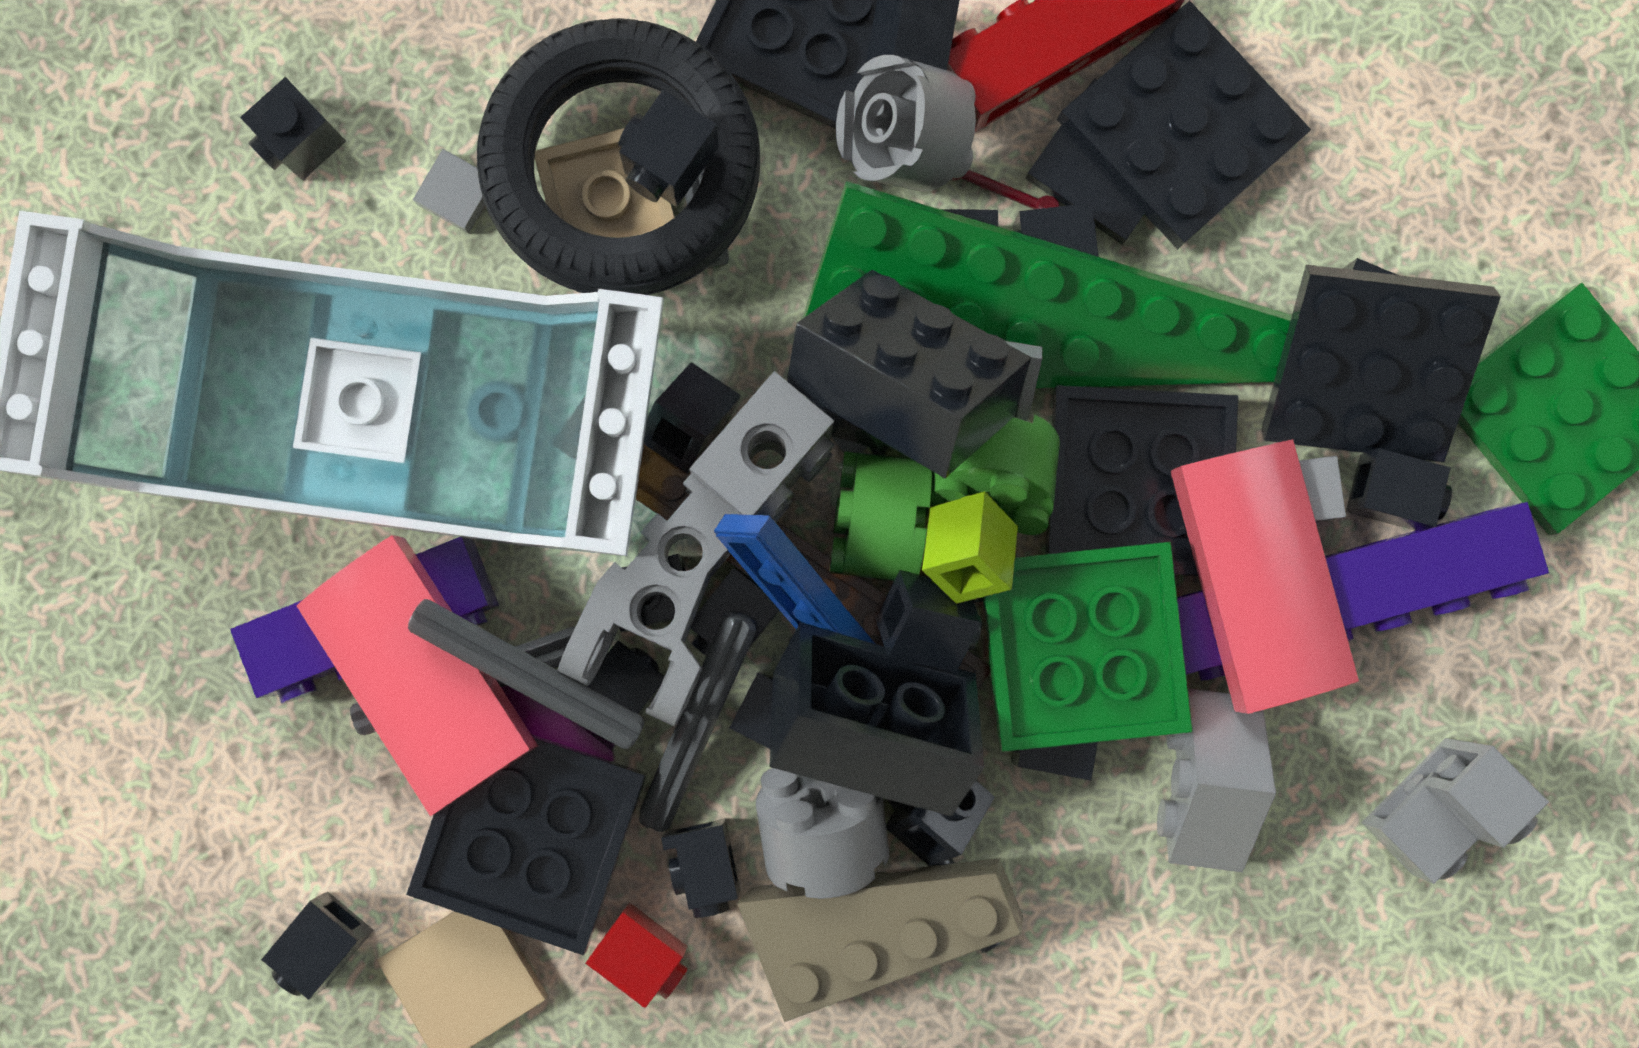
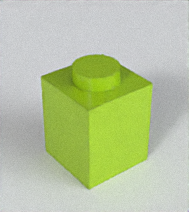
(970, 548)

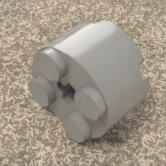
(907, 124)
(819, 834)

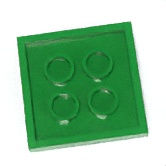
(1559, 409)
(1088, 649)

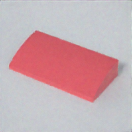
(1264, 577)
(431, 710)

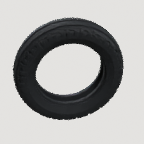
(598, 55)

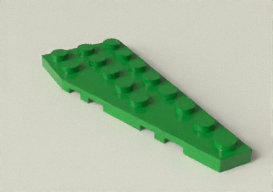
(1087, 313)

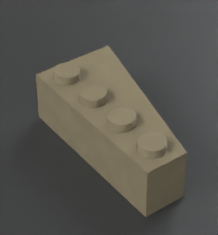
(882, 933)

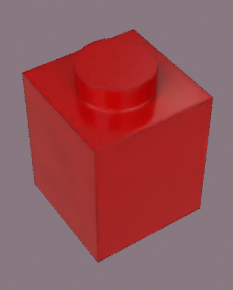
(639, 957)

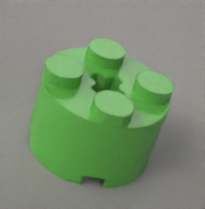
(1014, 469)
(880, 516)

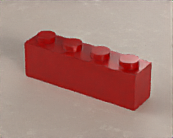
(1044, 45)

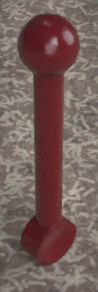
(1008, 192)

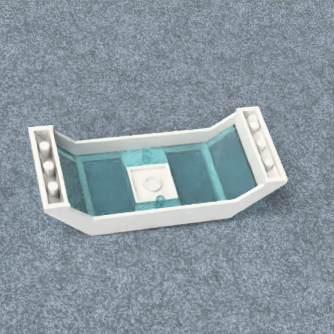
(324, 389)

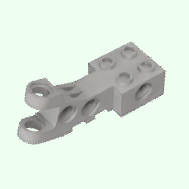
(718, 485)

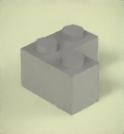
(1217, 785)
(1450, 803)

